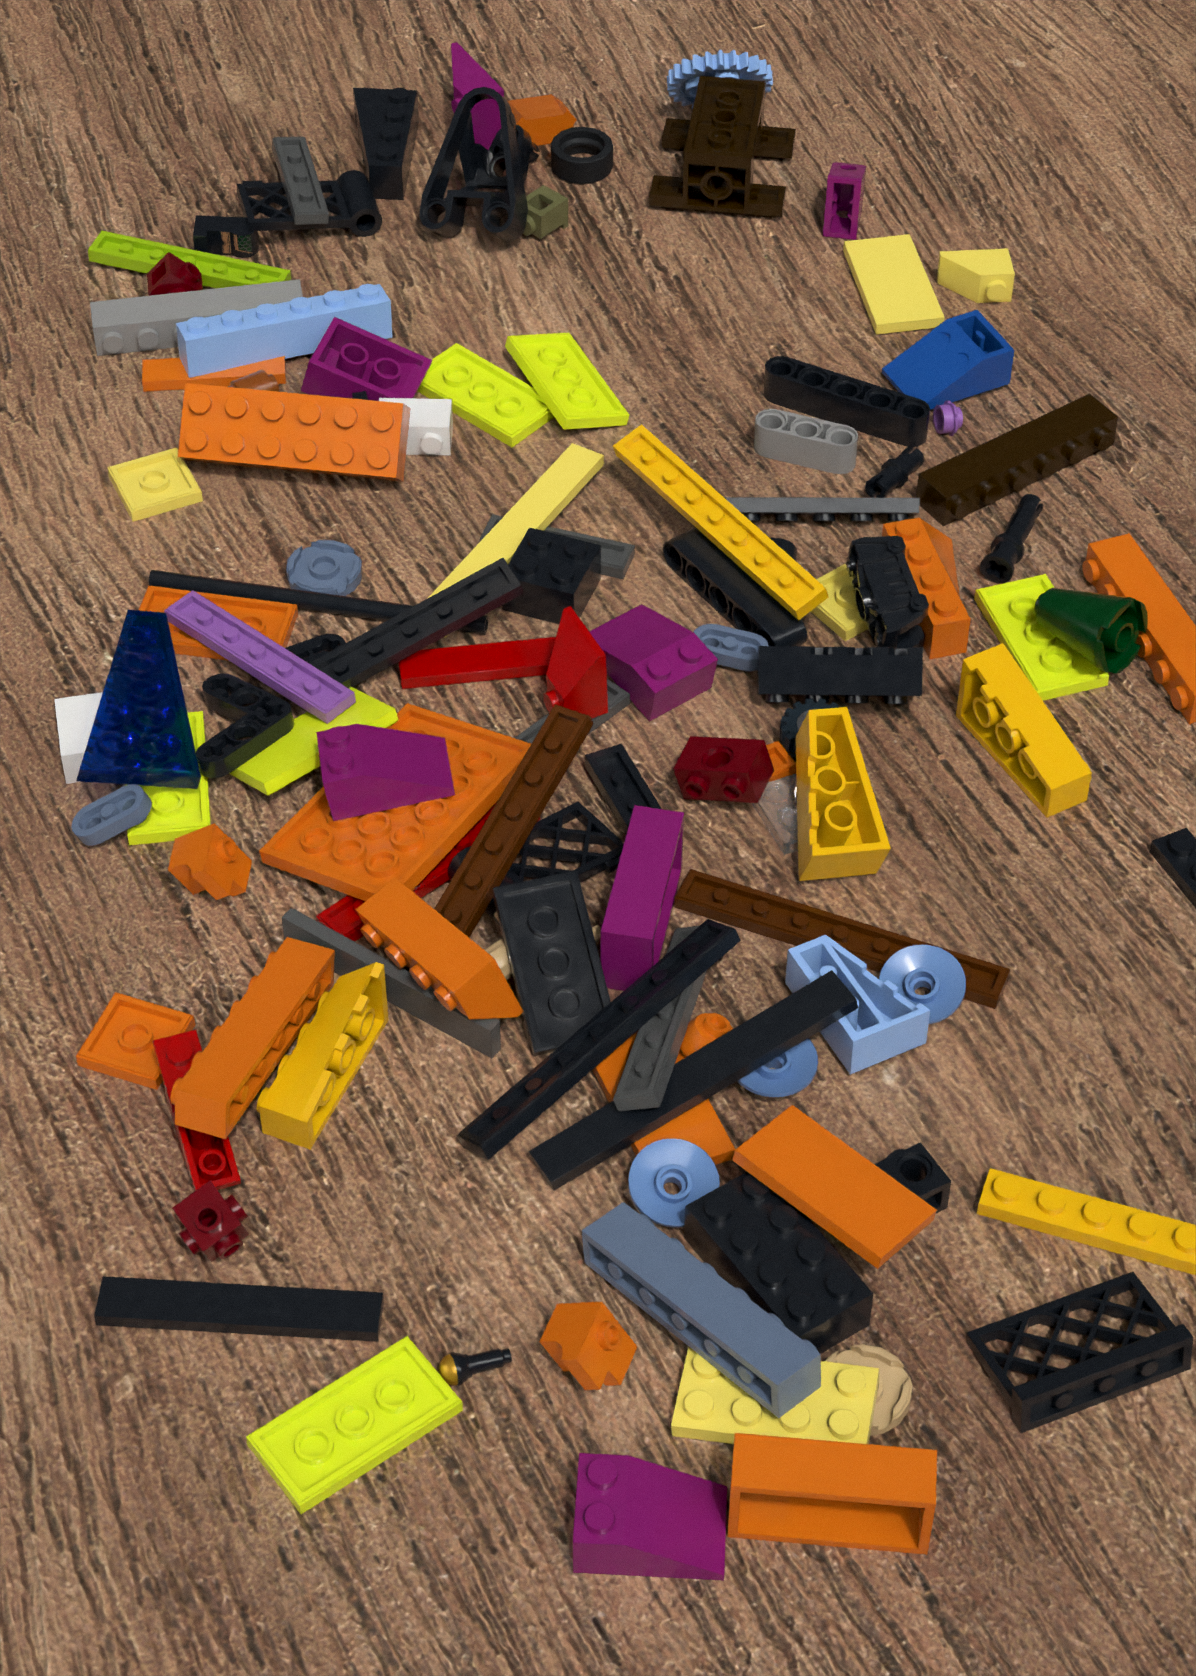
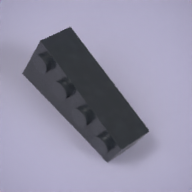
(387, 135)
(839, 671)

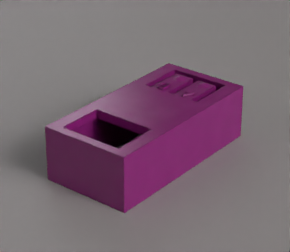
(642, 895)

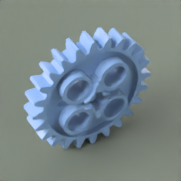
(684, 77)

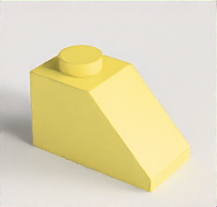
(978, 274)

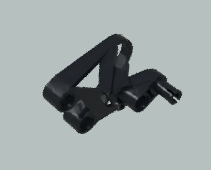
(509, 151)

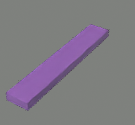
(260, 657)

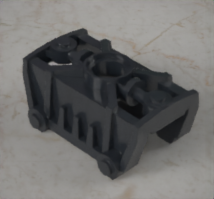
(887, 592)

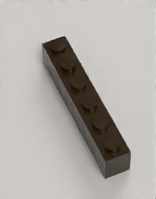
(1016, 459)

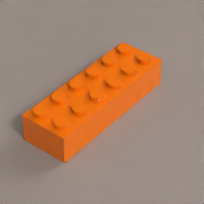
(294, 432)

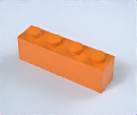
(935, 575)
(437, 953)

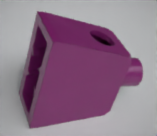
(844, 193)

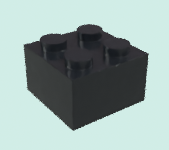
(554, 575)

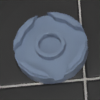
(325, 568)

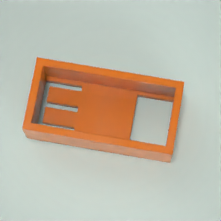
(832, 1493)

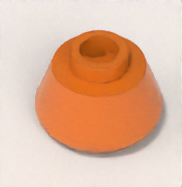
(703, 1031)

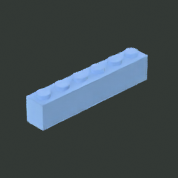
(278, 329)

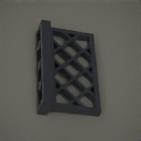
(1097, 1374)

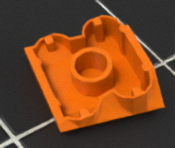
(542, 117)

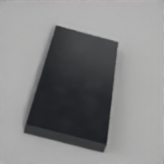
(551, 957)

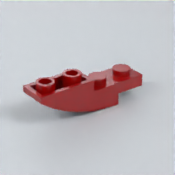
(204, 1154)

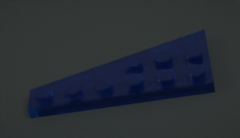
(142, 716)

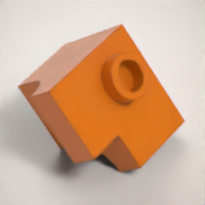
(210, 863)
(589, 1344)

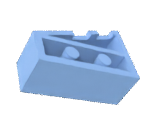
(884, 1019)

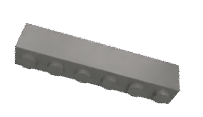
(151, 320)

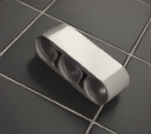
(805, 441)

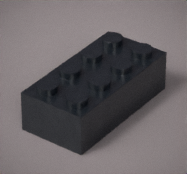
(778, 1260)

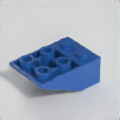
(953, 361)

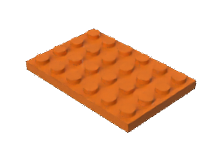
(405, 841)

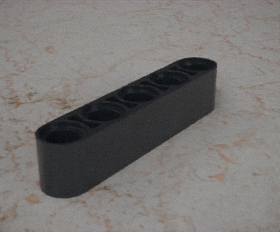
(846, 401)
(731, 590)

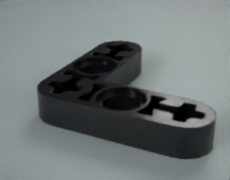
(263, 721)

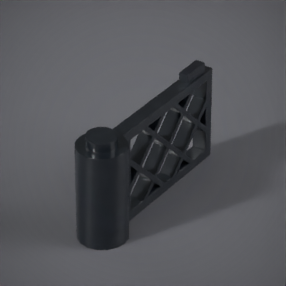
(349, 199)
(551, 827)

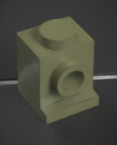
(544, 218)

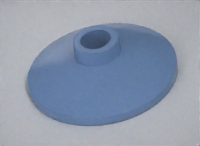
(928, 968)
(792, 1072)
(672, 1162)

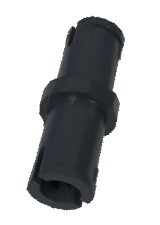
(894, 473)

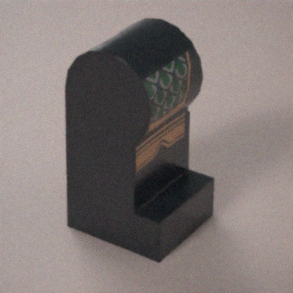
(224, 236)

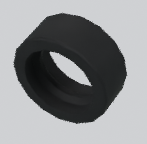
(583, 169)

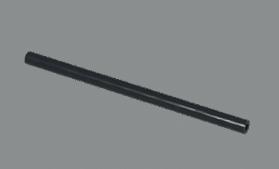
(304, 599)

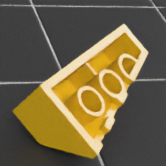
(325, 1057)

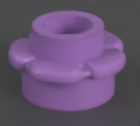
(947, 418)

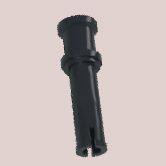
(1008, 547)

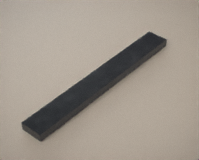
(597, 1039)
(696, 1079)

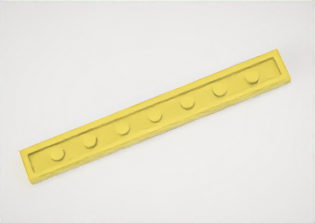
(533, 510)

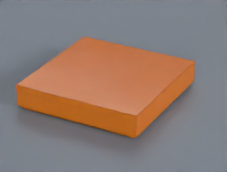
(124, 1039)

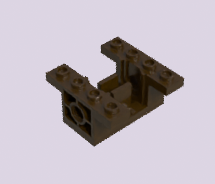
(722, 142)

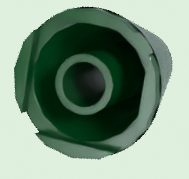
(1094, 625)

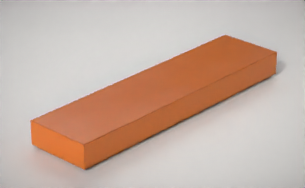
(171, 374)

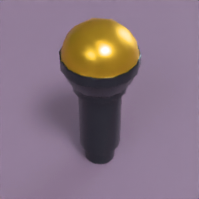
(458, 1367)

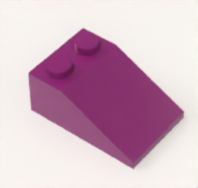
(469, 75)
(360, 361)
(655, 660)
(381, 769)
(647, 1520)

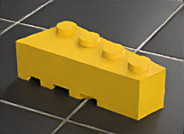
(1020, 731)
(835, 801)

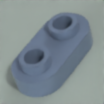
(731, 646)
(111, 815)

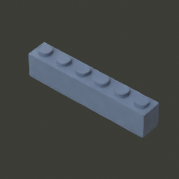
(702, 1309)

